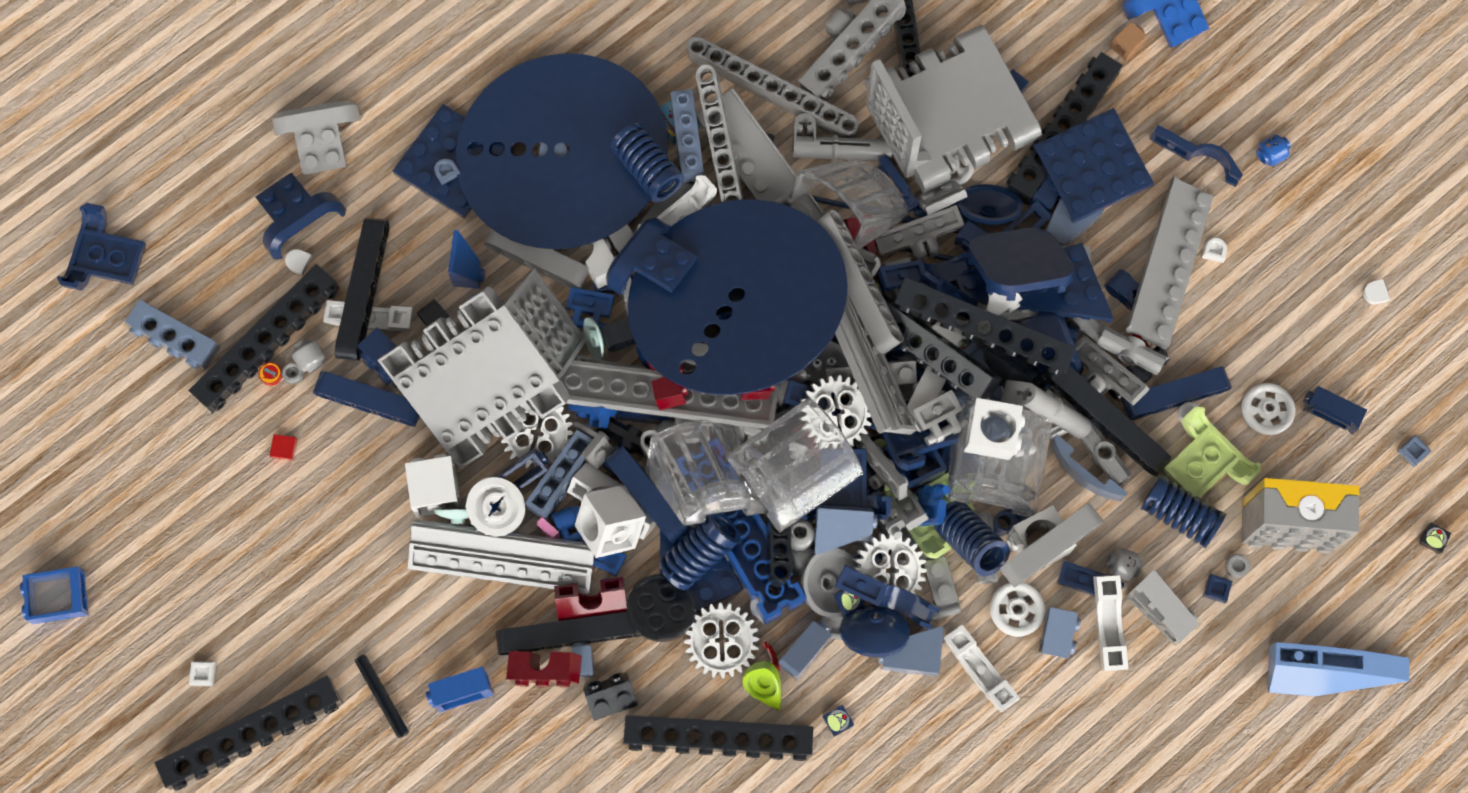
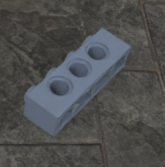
(686, 134)
(144, 315)
(556, 481)

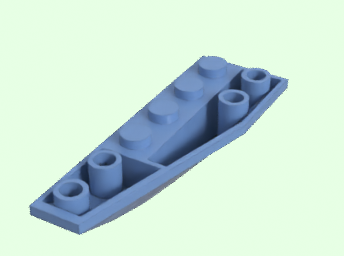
(1330, 670)

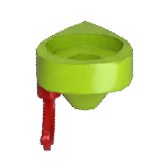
(763, 680)

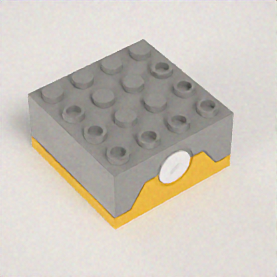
(1300, 515)

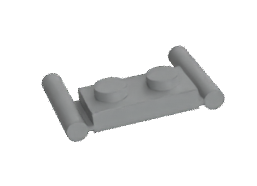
(940, 585)

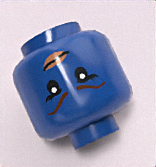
(1273, 150)

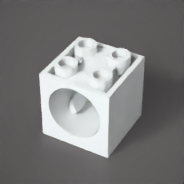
(979, 444)
(433, 485)
(610, 521)
(1044, 521)

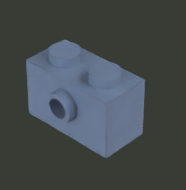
(1059, 632)

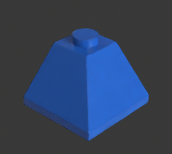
(464, 266)

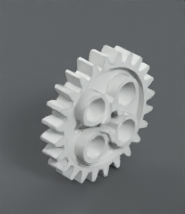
(855, 407)
(556, 437)
(909, 569)
(700, 641)

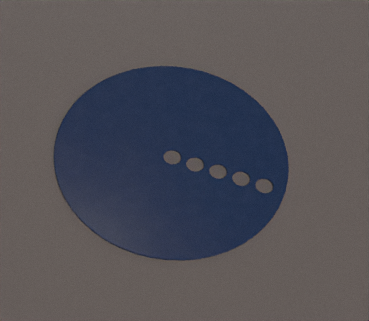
(551, 197)
(789, 306)

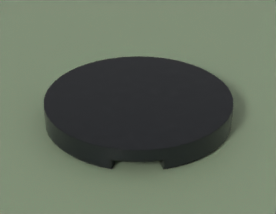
(660, 609)

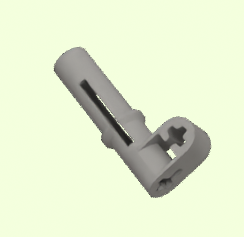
(834, 147)
(1046, 406)

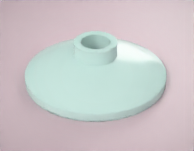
(594, 338)
(456, 516)

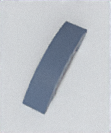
(1108, 490)

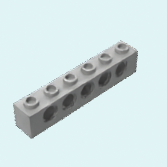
(841, 49)

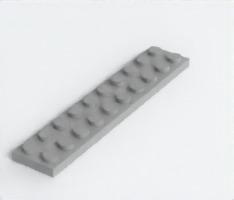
(632, 391)

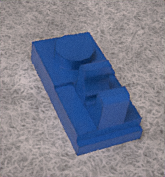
(597, 415)

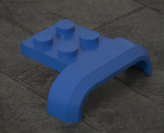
(1177, 18)

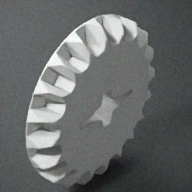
(511, 506)

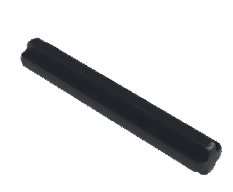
(381, 696)

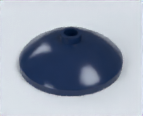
(990, 204)
(874, 631)

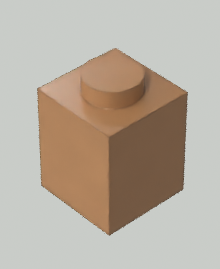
(1128, 41)

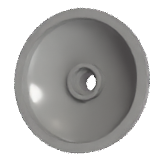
(825, 567)

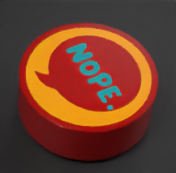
(270, 374)

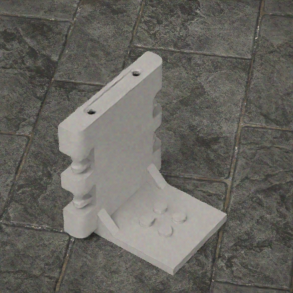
(949, 108)
(485, 371)

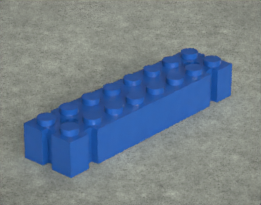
(750, 565)

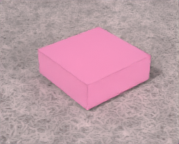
(547, 529)

